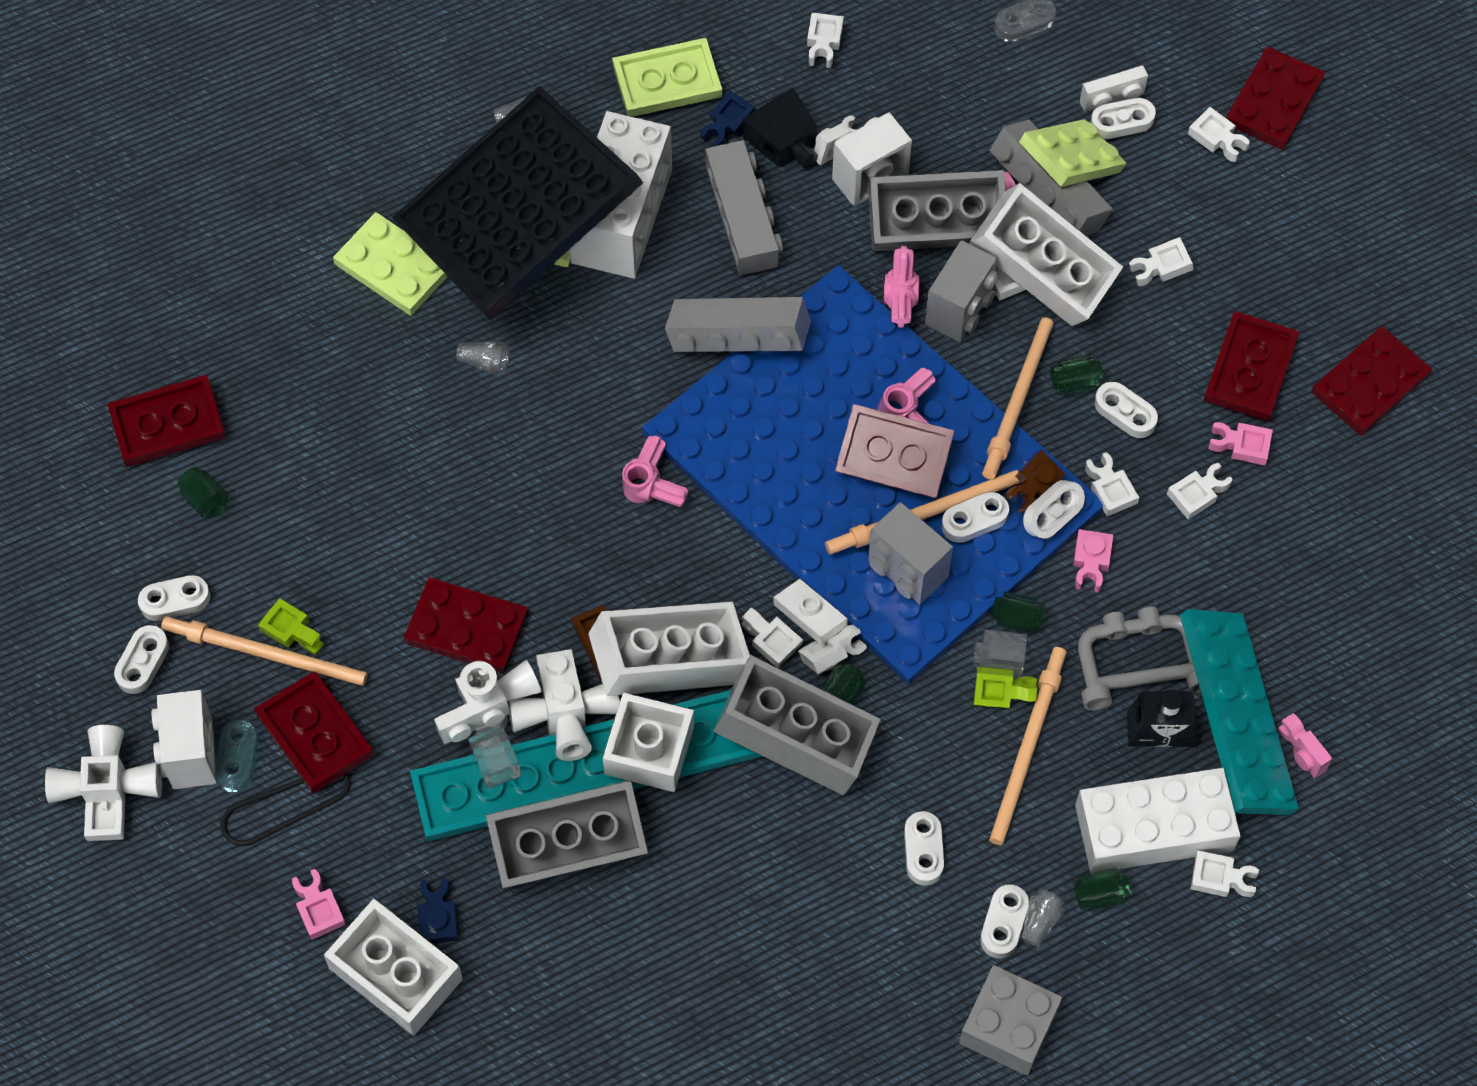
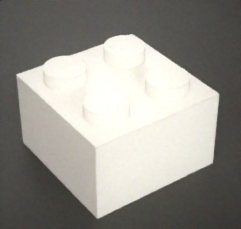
(872, 151)
(185, 739)
(648, 742)

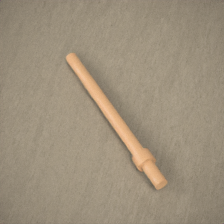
(1000, 445)
(860, 535)
(200, 633)
(1048, 684)

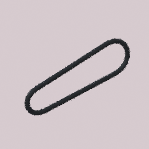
(271, 792)

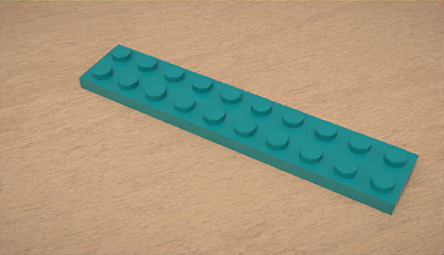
(456, 799)

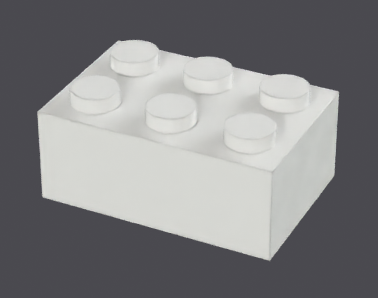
(393, 967)

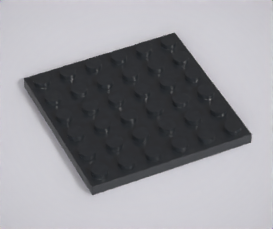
(516, 201)

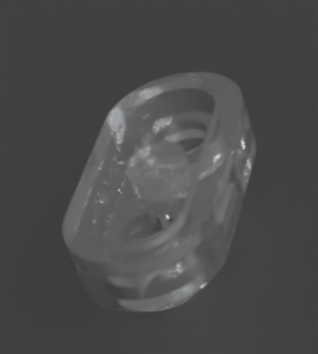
(1026, 17)

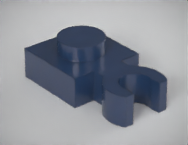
(727, 118)
(437, 918)

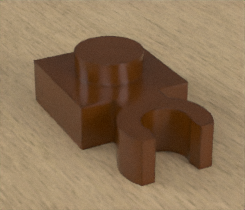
(1036, 479)

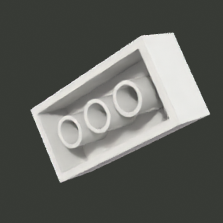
(1046, 255)
(668, 648)
(1157, 820)

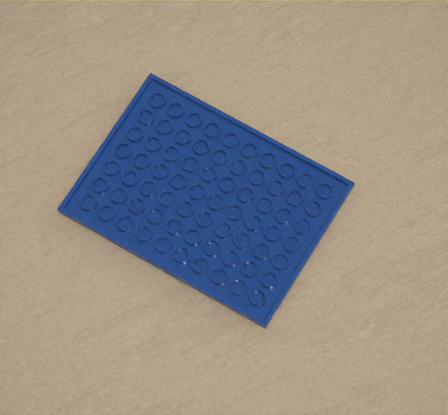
(766, 449)

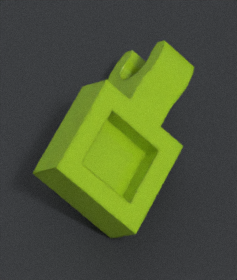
(288, 624)
(997, 687)

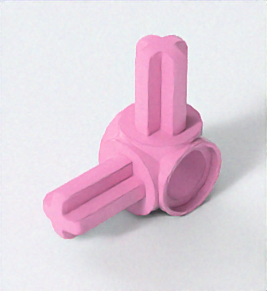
(901, 287)
(907, 395)
(646, 469)

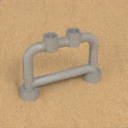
(1149, 622)

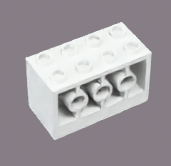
(621, 238)

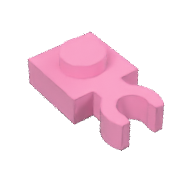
(1247, 442)
(1092, 555)
(1307, 749)
(318, 908)

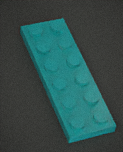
(1239, 712)

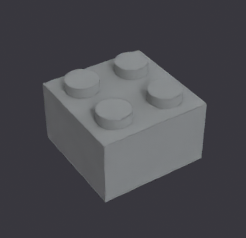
(961, 291)
(909, 553)
(1010, 1020)

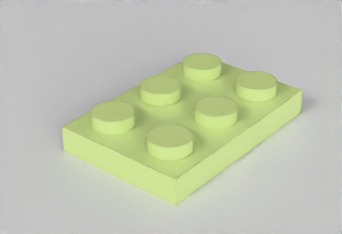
(667, 77)
(1072, 152)
(390, 264)

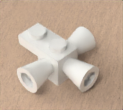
(485, 699)
(562, 705)
(103, 784)

